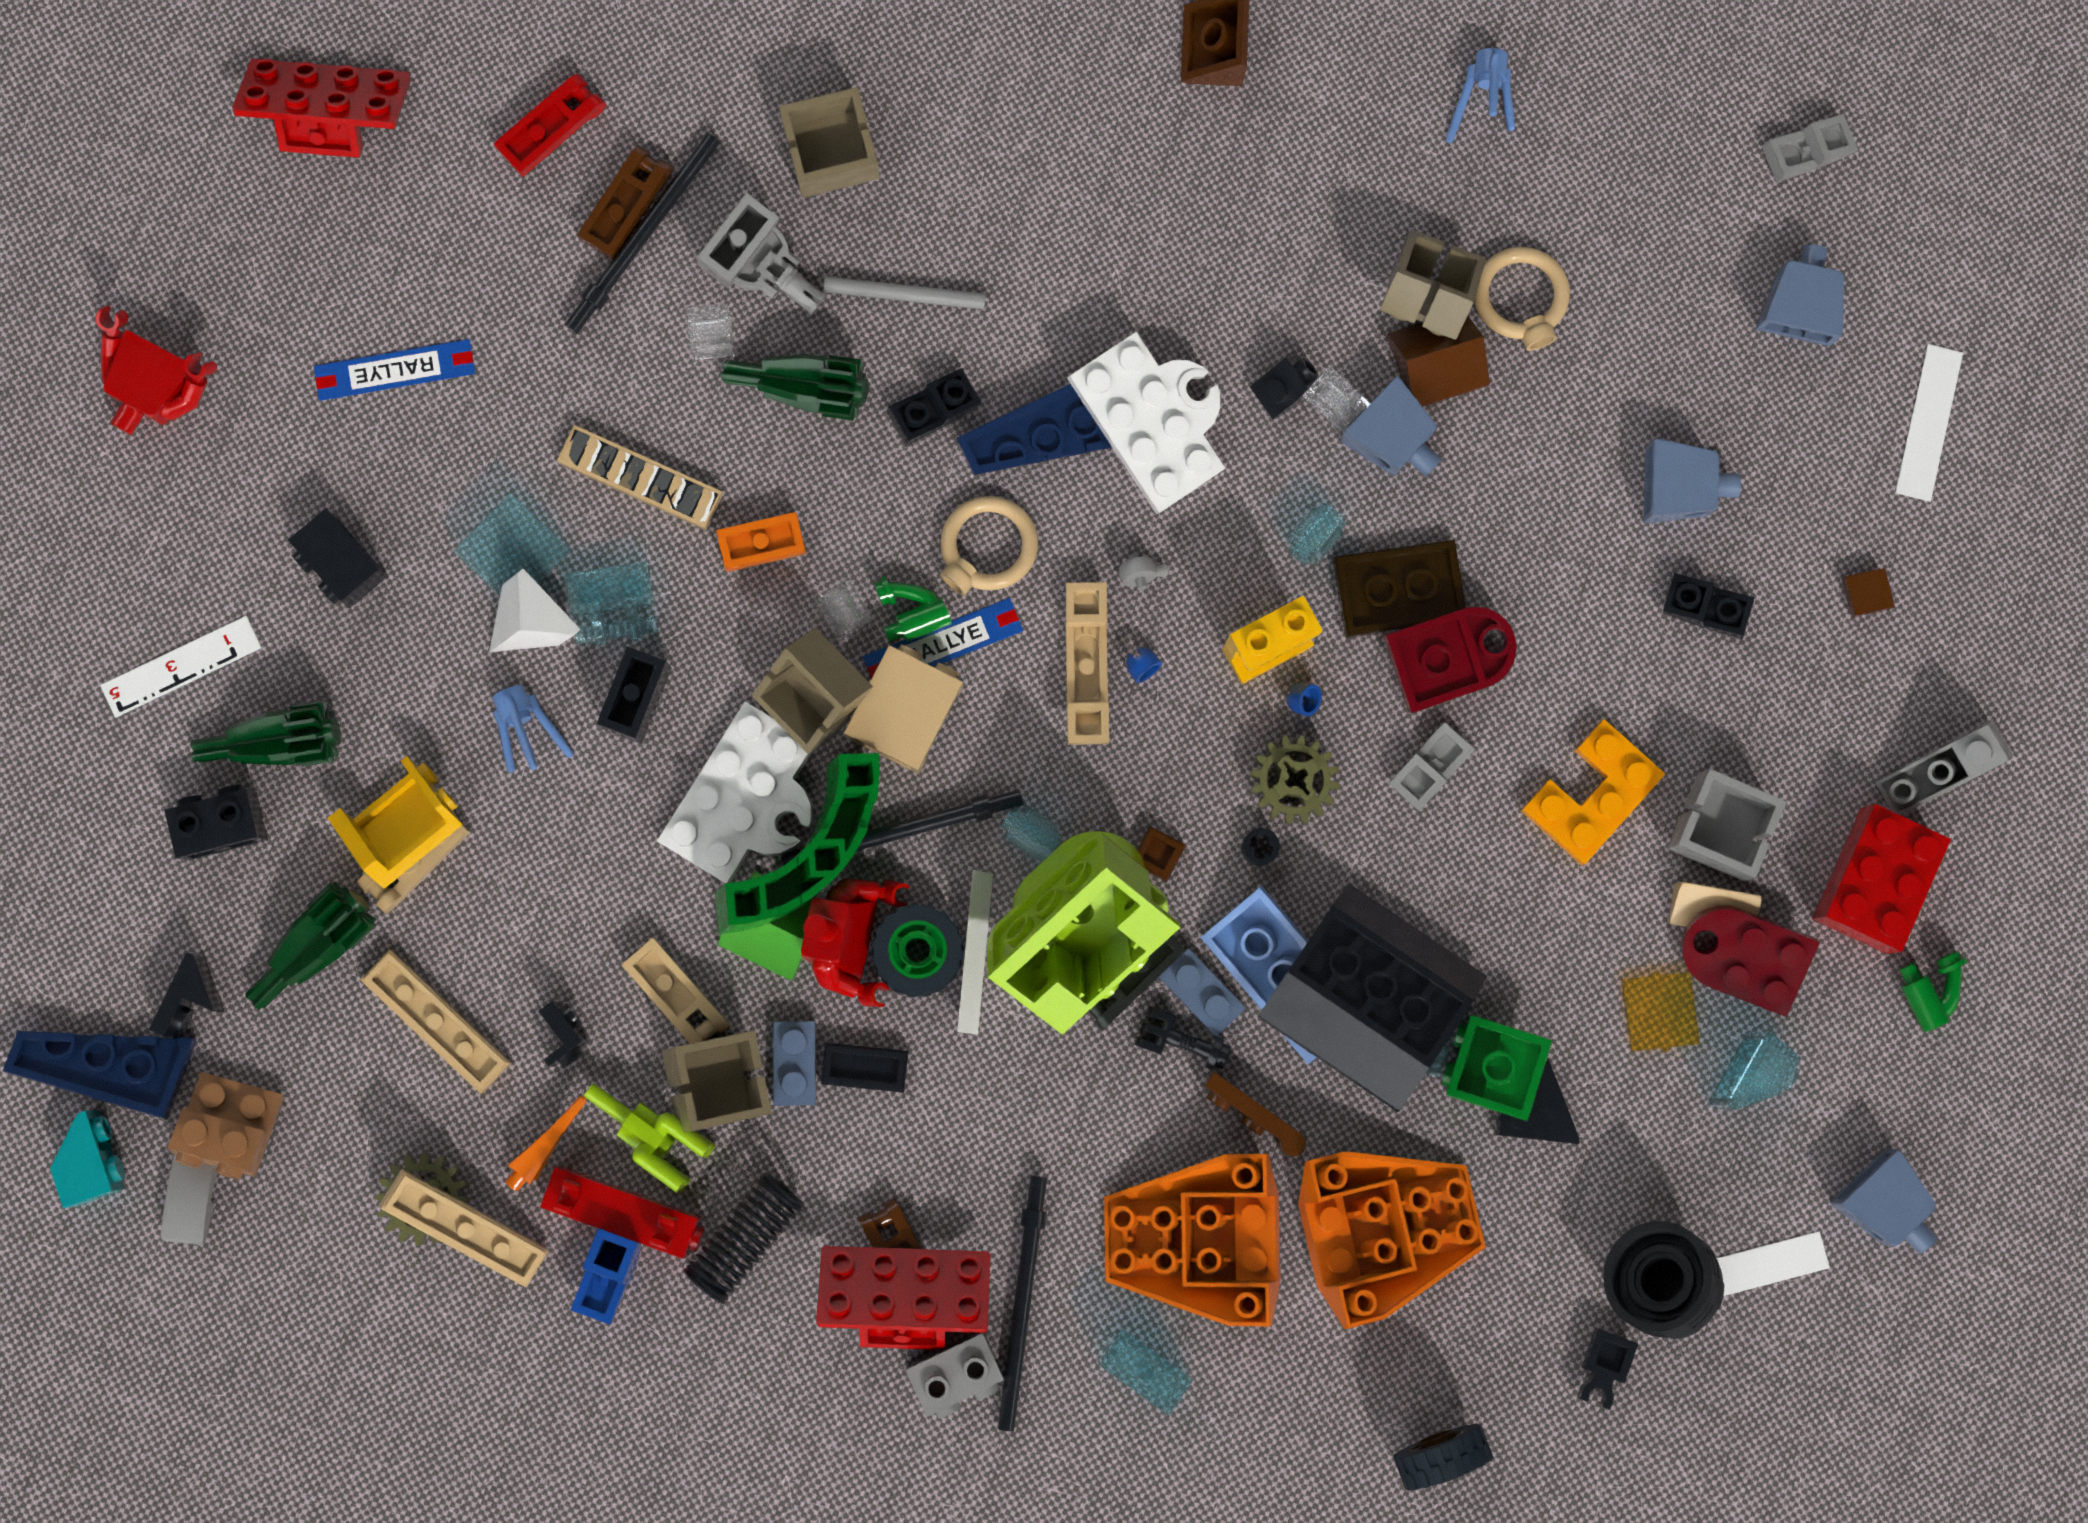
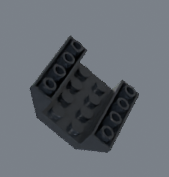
(1373, 997)

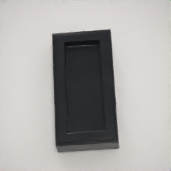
(864, 1067)

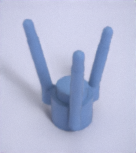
(1491, 74)
(514, 709)

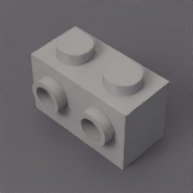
(955, 1374)

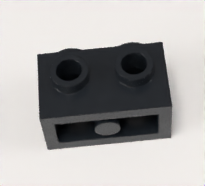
(216, 823)

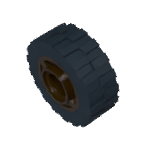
(1443, 1457)

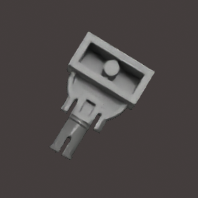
(751, 251)

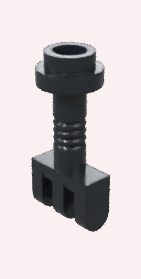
(1164, 1034)

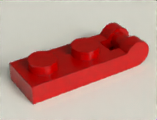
(549, 125)

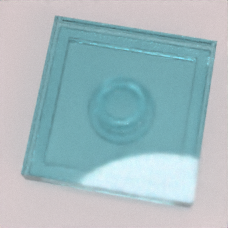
(511, 541)

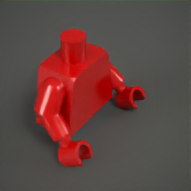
(146, 376)
(840, 935)

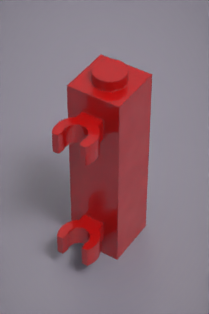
(623, 1212)

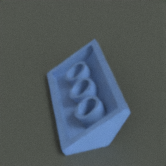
(1258, 948)

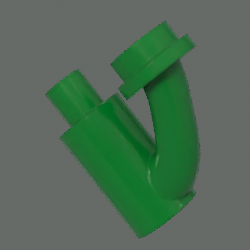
(918, 621)
(1922, 997)

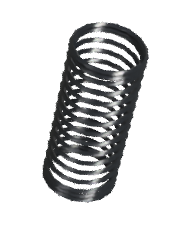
(704, 1280)

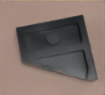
(1548, 1117)

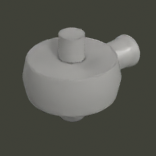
(1140, 571)

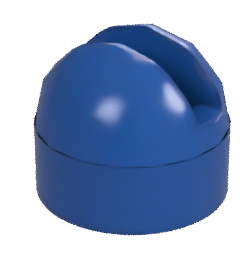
(1144, 665)
(1312, 696)

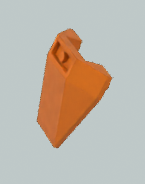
(1384, 1229)
(1201, 1239)

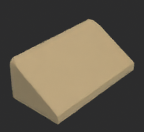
(1691, 899)

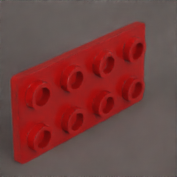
(320, 104)
(903, 1294)

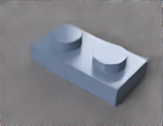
(1202, 992)
(794, 1063)

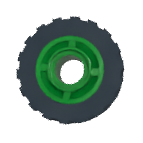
(921, 924)

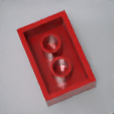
(1881, 879)

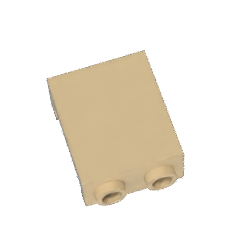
(904, 707)

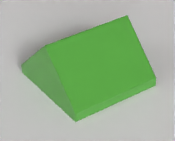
(772, 945)

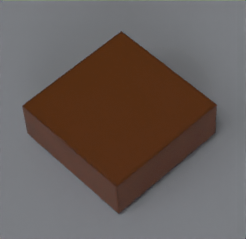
(1868, 592)
(1160, 853)

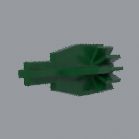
(806, 382)
(281, 737)
(316, 939)

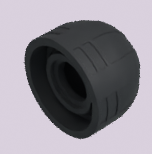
(1663, 1280)

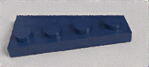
(114, 1069)

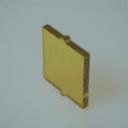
(1660, 1011)

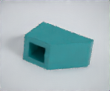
(85, 1162)

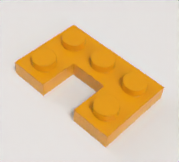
(1587, 826)

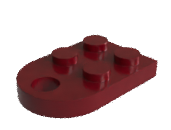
(1448, 656)
(1750, 957)

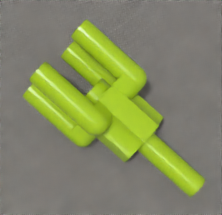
(651, 1137)

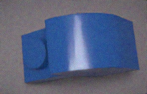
(607, 1274)

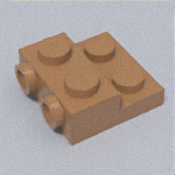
(225, 1126)

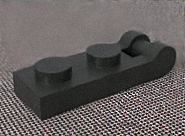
(1137, 982)

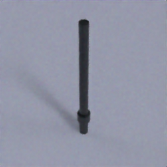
(595, 294)
(979, 809)
(1033, 1219)

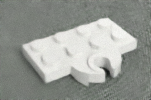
(1152, 419)
(741, 798)

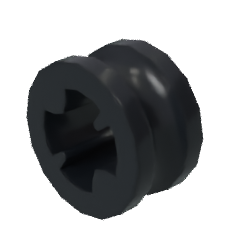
(1272, 842)

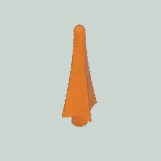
(533, 1160)

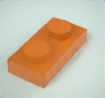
(761, 542)

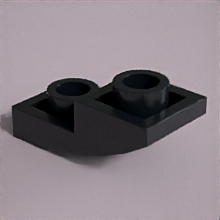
(933, 407)
(1708, 606)

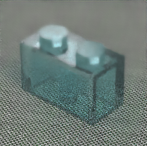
(1145, 1370)

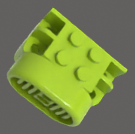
(1078, 928)

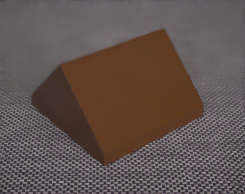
(1215, 42)
(1438, 365)

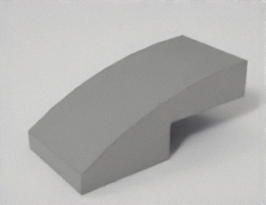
(1810, 148)
(1431, 766)
(188, 1203)

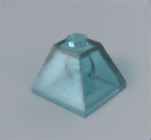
(1756, 1072)

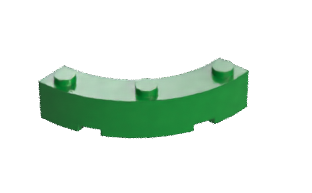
(839, 832)

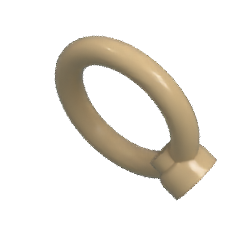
(1538, 330)
(960, 573)

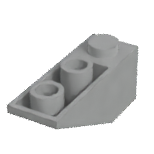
(1945, 768)

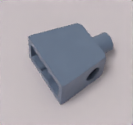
(1805, 300)
(1394, 432)
(1684, 482)
(1889, 1202)

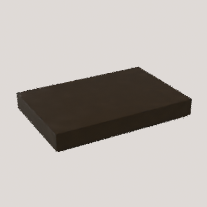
(1397, 587)

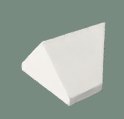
(528, 617)

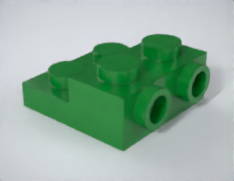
(1497, 1067)

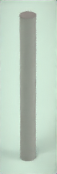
(904, 292)

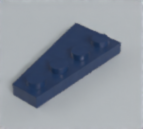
(1034, 433)

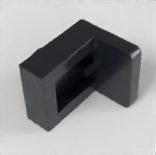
(1284, 385)
(564, 1023)

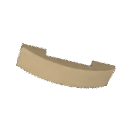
(1087, 663)

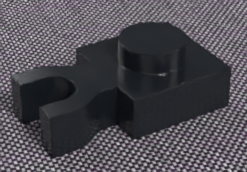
(1609, 1360)

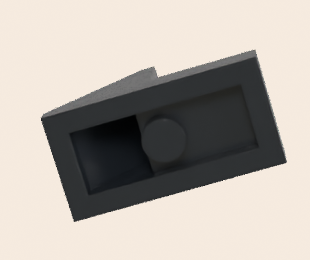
(190, 985)

